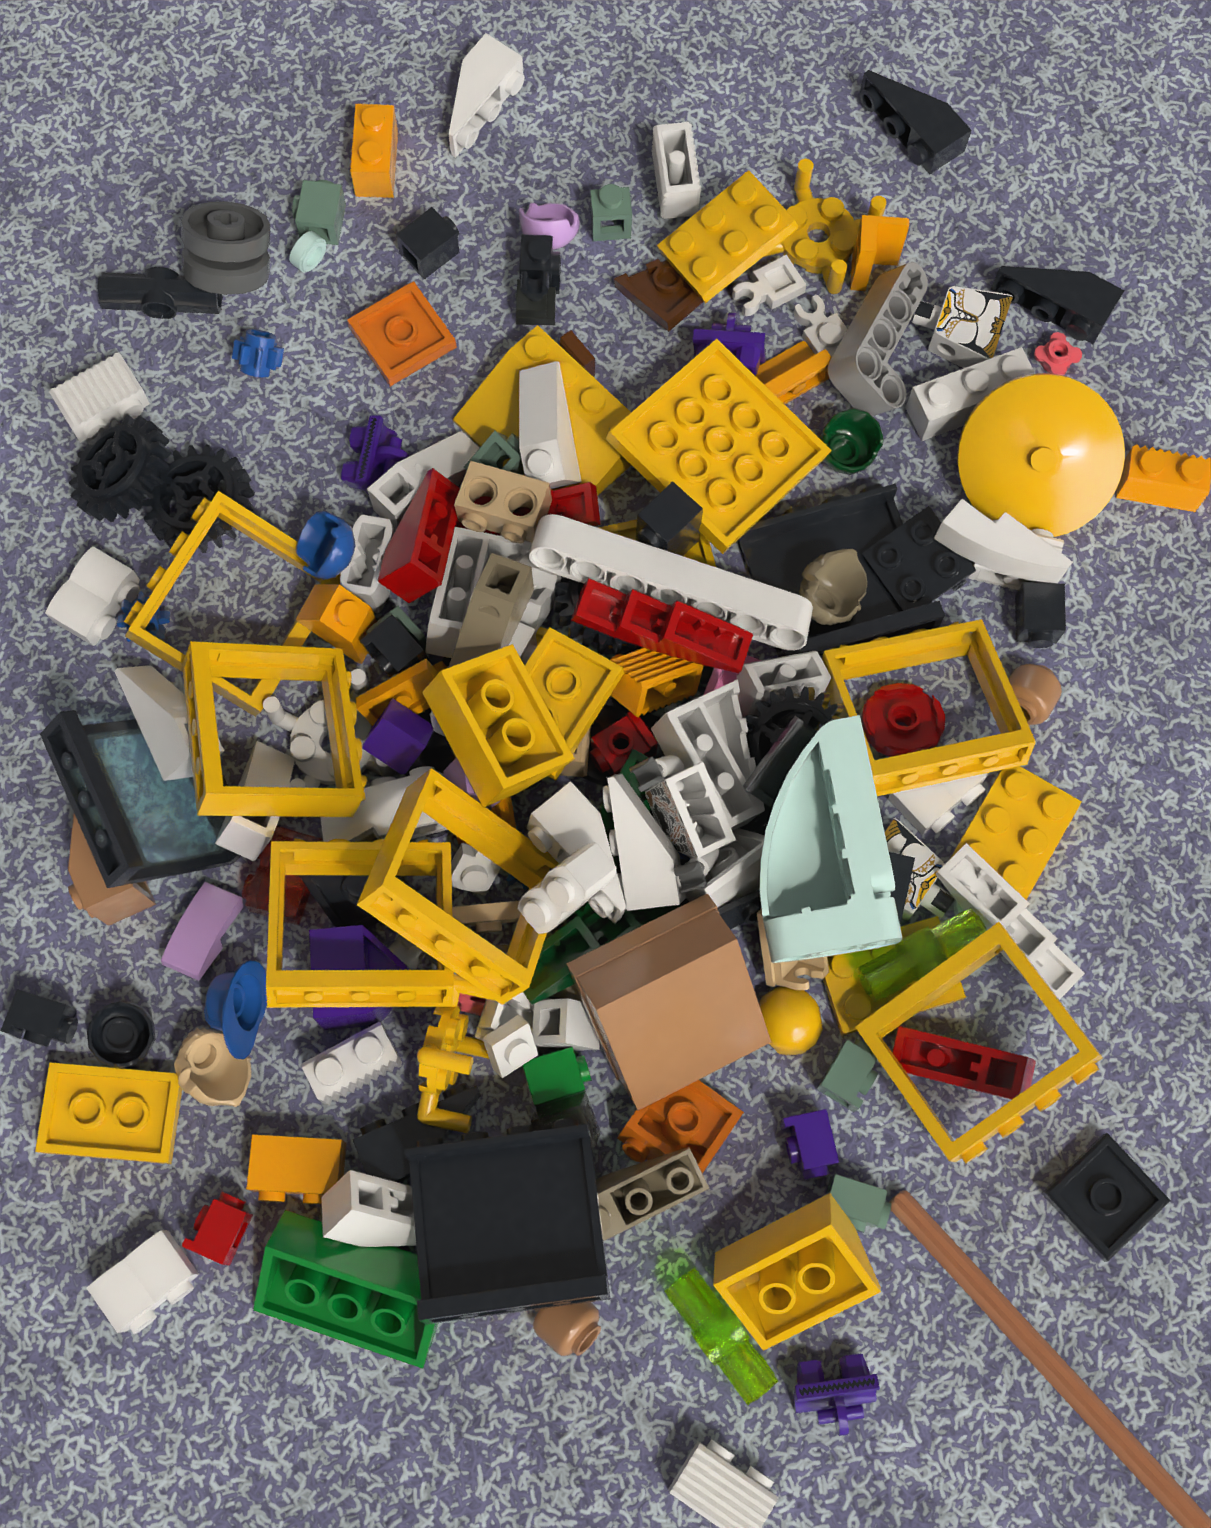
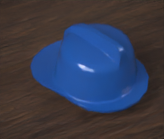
(237, 1006)

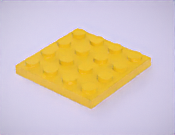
(720, 442)

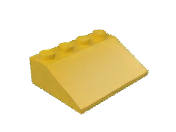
(590, 407)

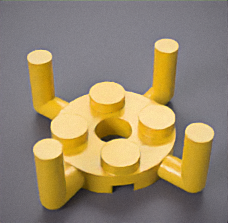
(829, 216)
(442, 1064)

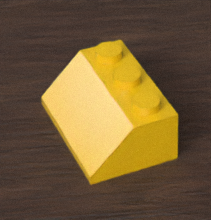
(497, 724)
(795, 1272)

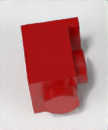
(635, 732)
(219, 1229)

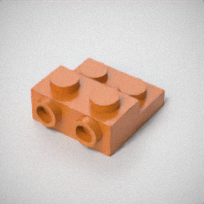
(683, 1119)

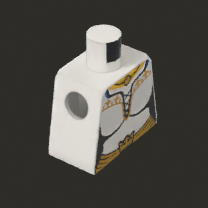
(965, 325)
(922, 884)

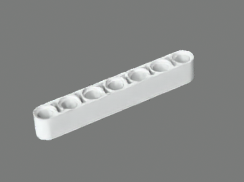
(625, 564)

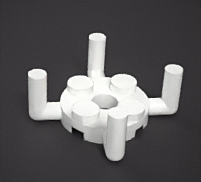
(309, 732)

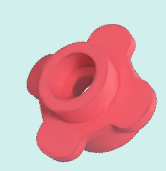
(1053, 363)

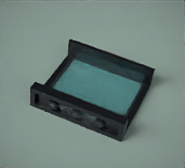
(125, 809)

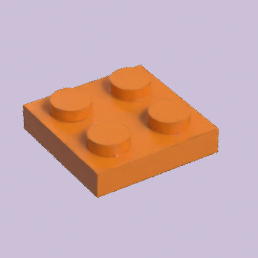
(401, 333)

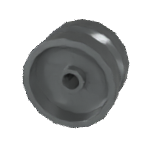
(225, 247)

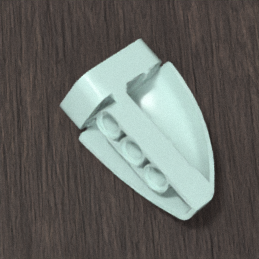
(828, 854)

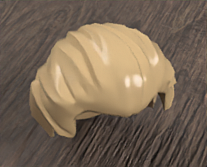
(210, 1071)

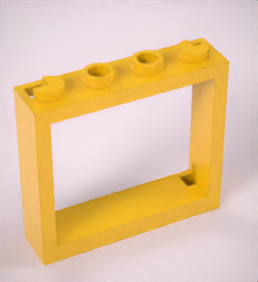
(183, 550)
(275, 662)
(950, 761)
(430, 927)
(933, 985)
(353, 987)

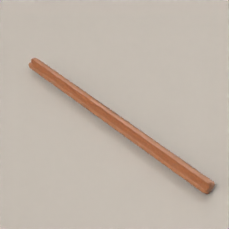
(1049, 1363)

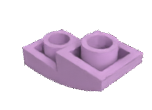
(200, 930)

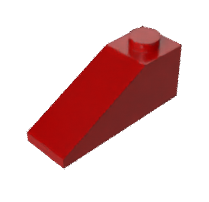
(421, 544)
(963, 1063)

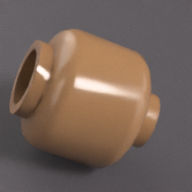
(1036, 691)
(568, 1327)

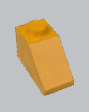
(338, 618)

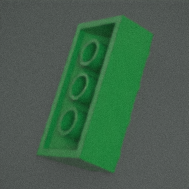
(344, 1290)

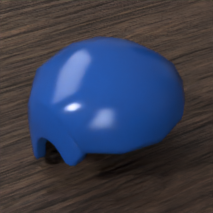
(326, 545)

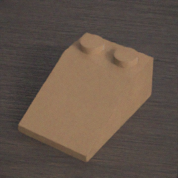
(90, 891)

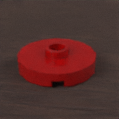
(902, 704)

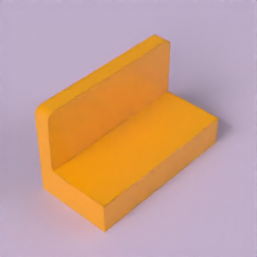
(877, 242)
(794, 371)
(403, 688)

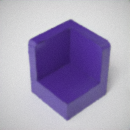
(398, 737)

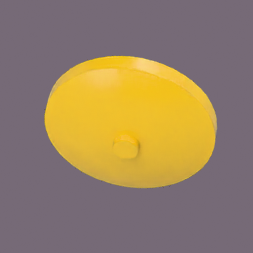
(1041, 453)

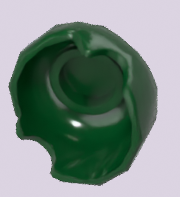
(854, 441)

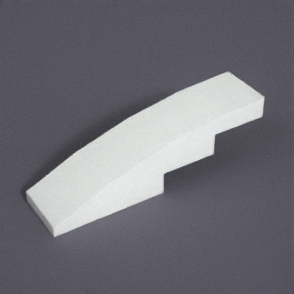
(991, 897)

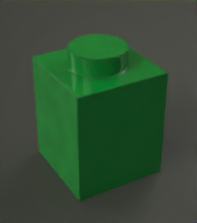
(556, 1076)

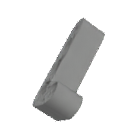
(861, 359)

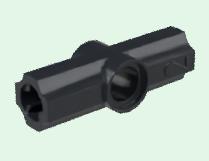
(155, 294)

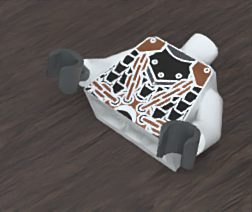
(687, 813)

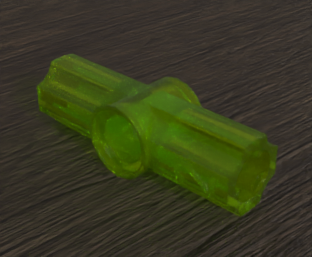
(918, 954)
(721, 1336)

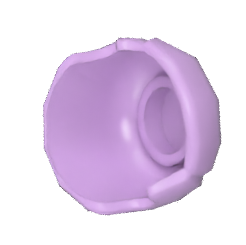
(550, 220)

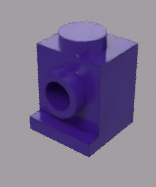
(810, 1143)

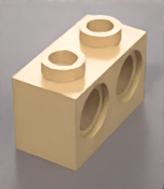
(508, 493)

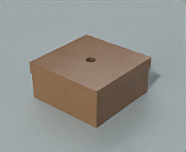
(671, 1001)

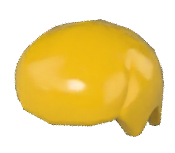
(791, 1020)

